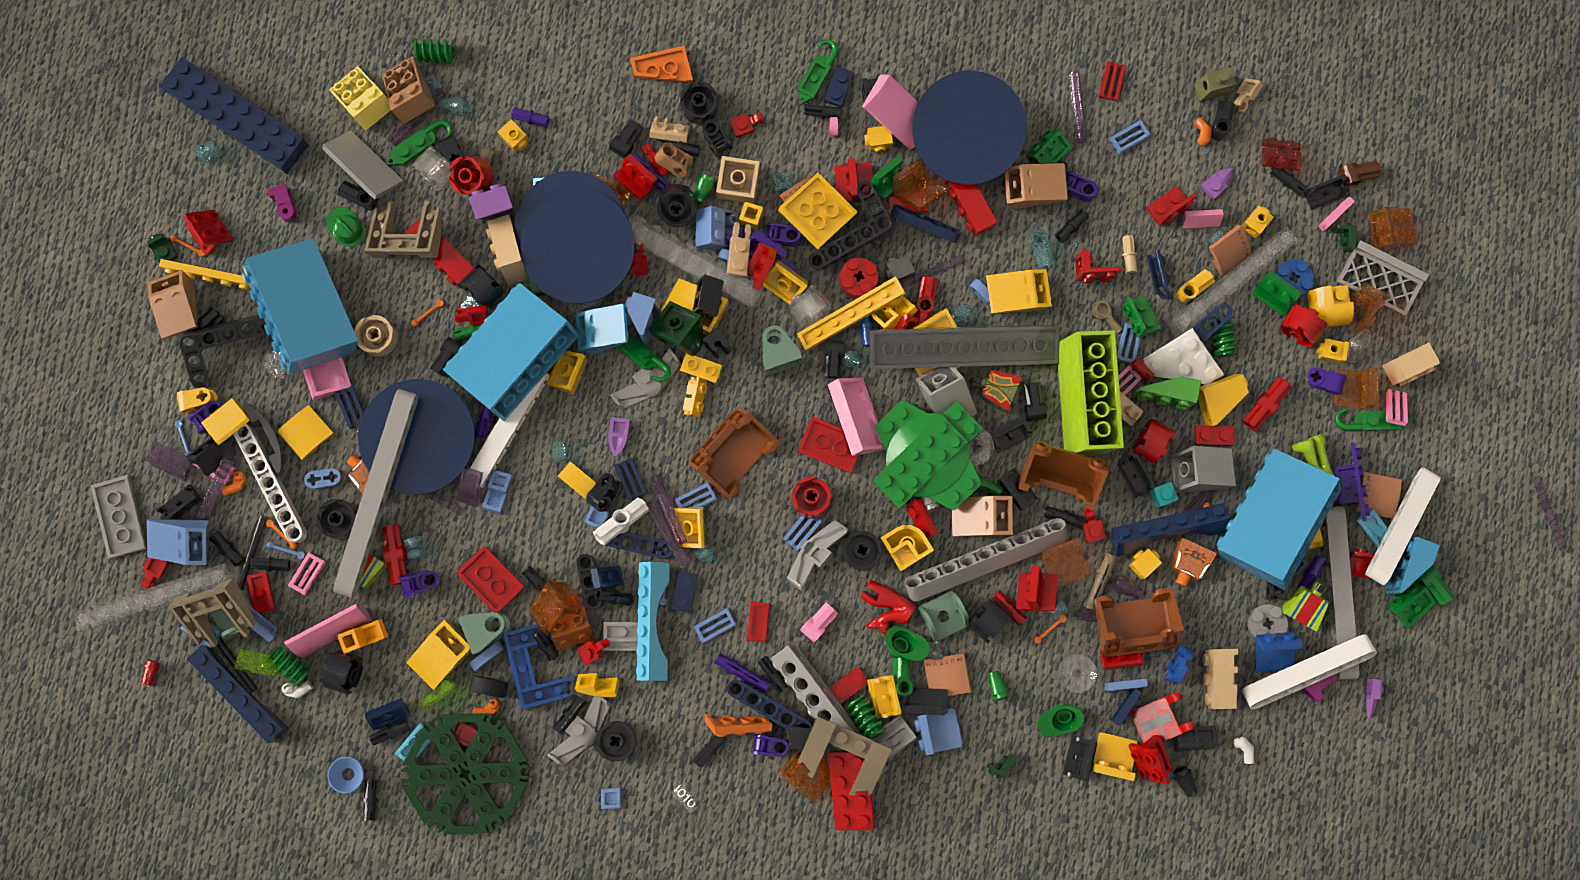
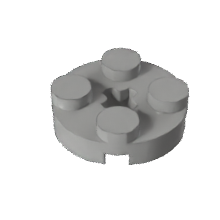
(1258, 617)

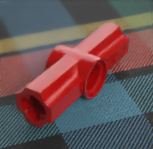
(926, 294)
(1267, 404)
(394, 553)

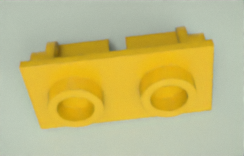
(701, 368)
(697, 388)

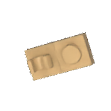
(670, 132)
(1129, 411)

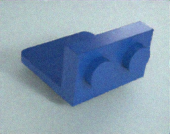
(1275, 651)

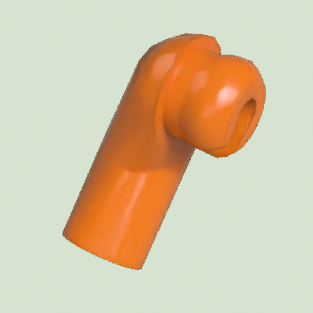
(1205, 132)
(237, 484)
(491, 708)

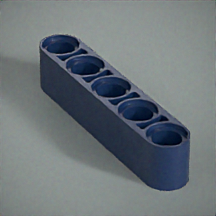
(763, 700)

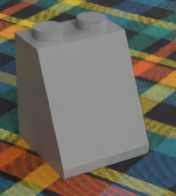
(943, 388)
(1203, 469)

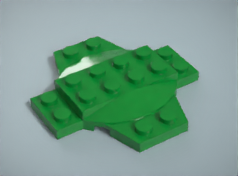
(928, 455)

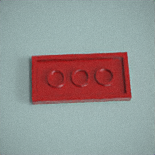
(849, 811)

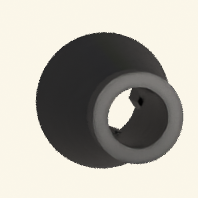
(1185, 780)

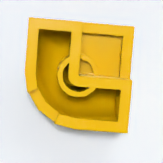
(1332, 305)
(891, 313)
(906, 545)

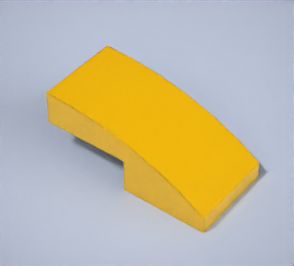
(577, 479)
(592, 685)

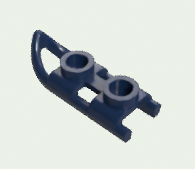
(1163, 279)

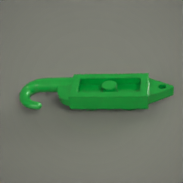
(817, 73)
(417, 144)
(644, 357)
(1367, 421)

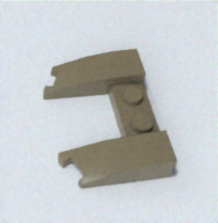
(382, 241)
(227, 595)
(827, 732)

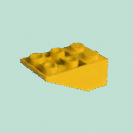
(1019, 291)
(684, 295)
(439, 654)

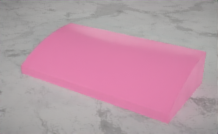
(892, 108)
(327, 378)
(856, 415)
(327, 630)

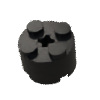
(699, 93)
(679, 195)
(482, 286)
(329, 515)
(866, 540)
(990, 620)
(341, 672)
(605, 738)

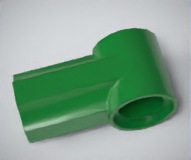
(1432, 581)
(901, 675)

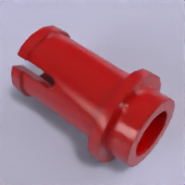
(1141, 369)
(149, 672)

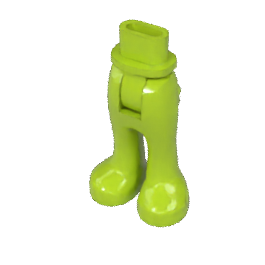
(1314, 447)

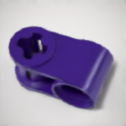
(1077, 186)
(781, 234)
(1330, 381)
(203, 413)
(414, 582)
(768, 745)

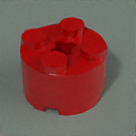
(470, 174)
(853, 269)
(1303, 325)
(1153, 441)
(819, 490)

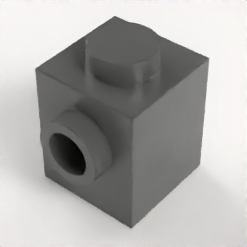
(899, 267)

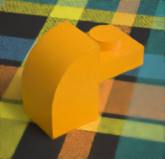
(362, 636)

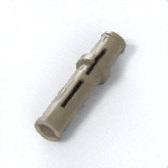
(1101, 580)

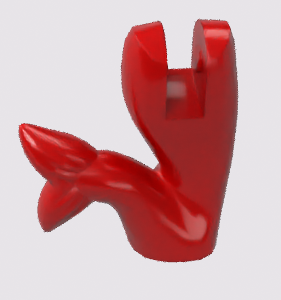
(887, 598)

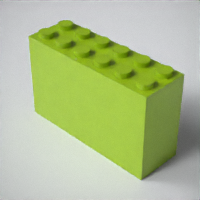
(1090, 393)

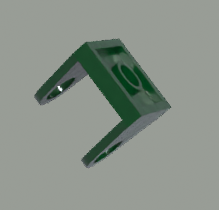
(684, 334)

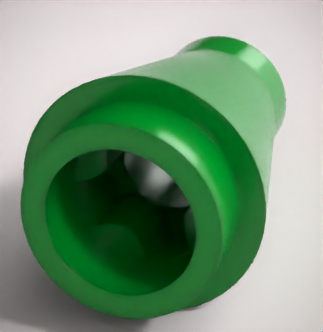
(703, 187)
(997, 686)

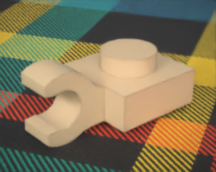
(1247, 91)

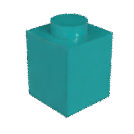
(1163, 495)

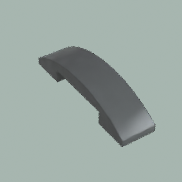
(276, 458)

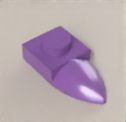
(1218, 182)
(618, 434)
(1374, 692)

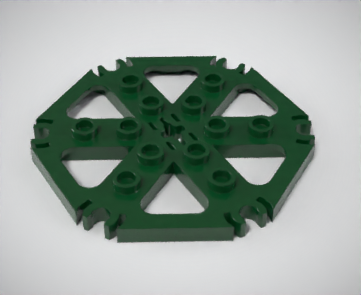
(483, 771)

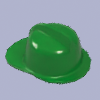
(345, 226)
(906, 644)
(1060, 720)

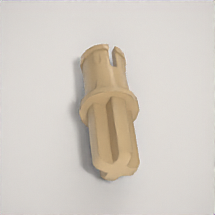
(1129, 254)

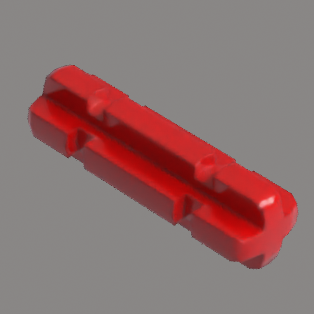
(649, 151)

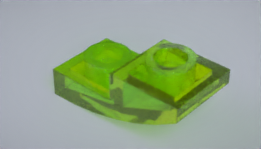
(255, 663)
(446, 688)

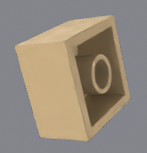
(738, 179)
(1411, 365)

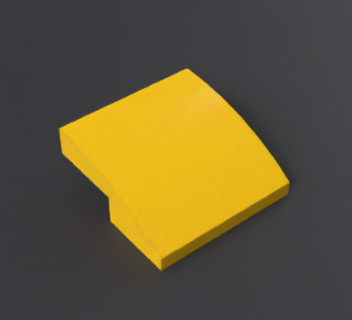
(305, 432)

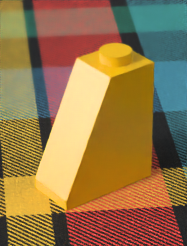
(1221, 397)

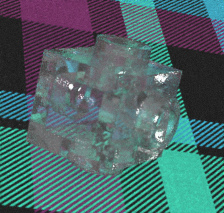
(273, 366)

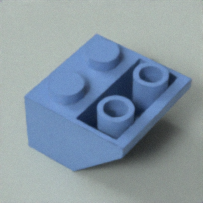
(713, 227)

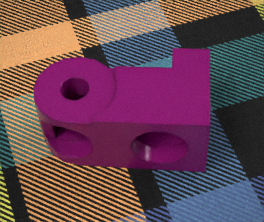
(285, 203)
(1314, 690)

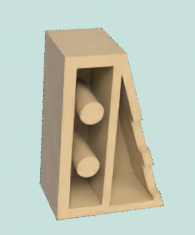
(505, 248)
(1220, 678)

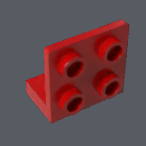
(1170, 205)
(1086, 274)

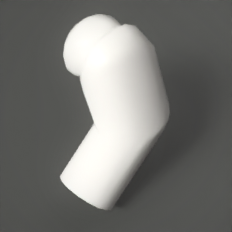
(297, 691)
(1247, 748)

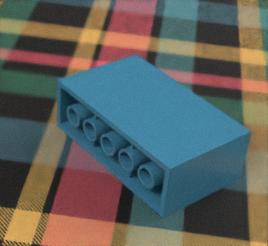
(299, 306)
(511, 351)
(1279, 518)

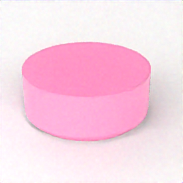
(834, 126)

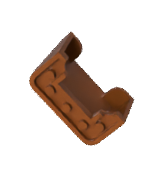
(733, 451)
(1064, 472)
(1139, 624)

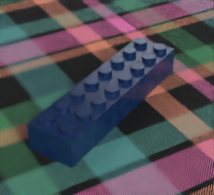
(234, 115)

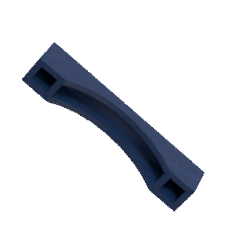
(1135, 536)
(222, 679)

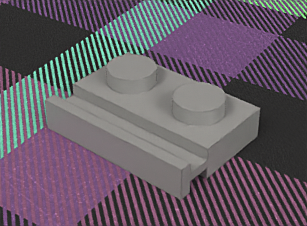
(621, 636)
(896, 736)

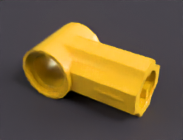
(1195, 286)

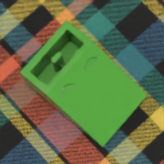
(1179, 392)

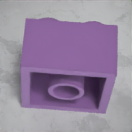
(491, 202)

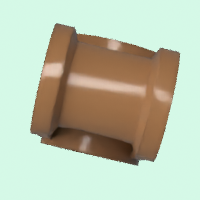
(672, 159)

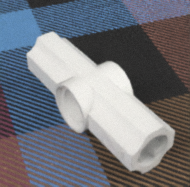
(629, 514)

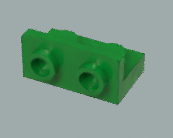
(1049, 148)
(884, 177)
(1276, 293)
(1141, 316)
(1412, 604)

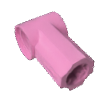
(816, 625)

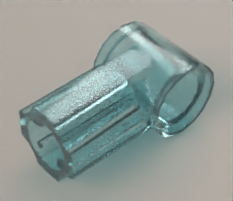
(1041, 250)

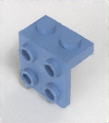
(938, 732)

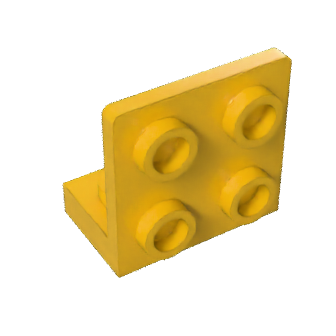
(1113, 756)

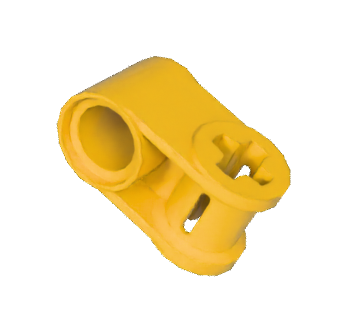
(193, 399)

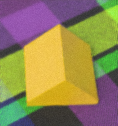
(784, 282)
(567, 372)
(226, 421)
(692, 523)

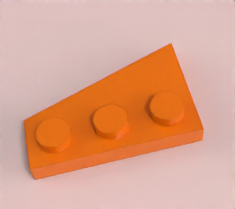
(663, 65)
(741, 726)

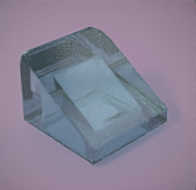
(558, 452)

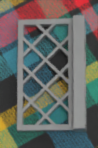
(1391, 263)

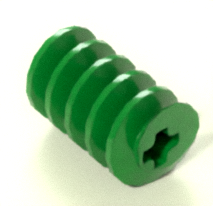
(434, 51)
(1223, 339)
(288, 664)
(865, 719)

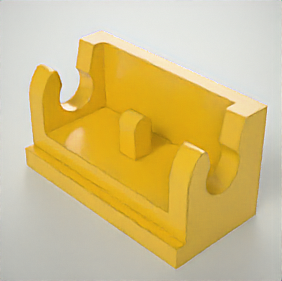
(884, 696)

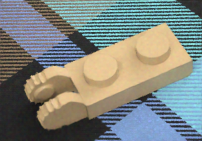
(739, 252)

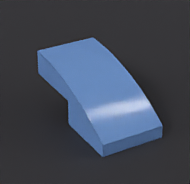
(497, 492)

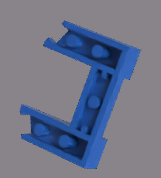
(527, 691)

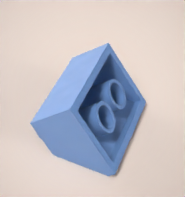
(643, 312)

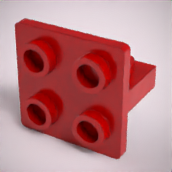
(849, 176)
(207, 230)
(1037, 591)
(1152, 760)

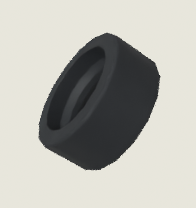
(488, 686)

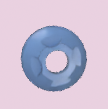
(336, 777)

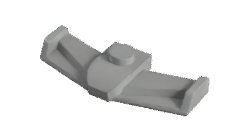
(645, 386)
(815, 553)
(581, 732)

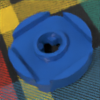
(1298, 268)
(1177, 667)

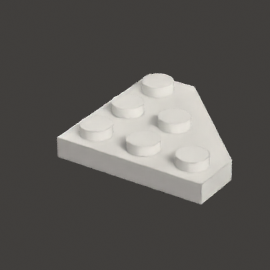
(1186, 358)

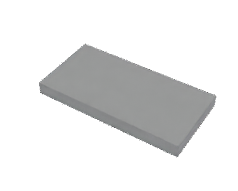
(362, 164)
(119, 517)

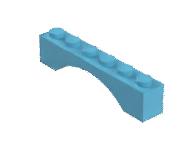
(650, 659)

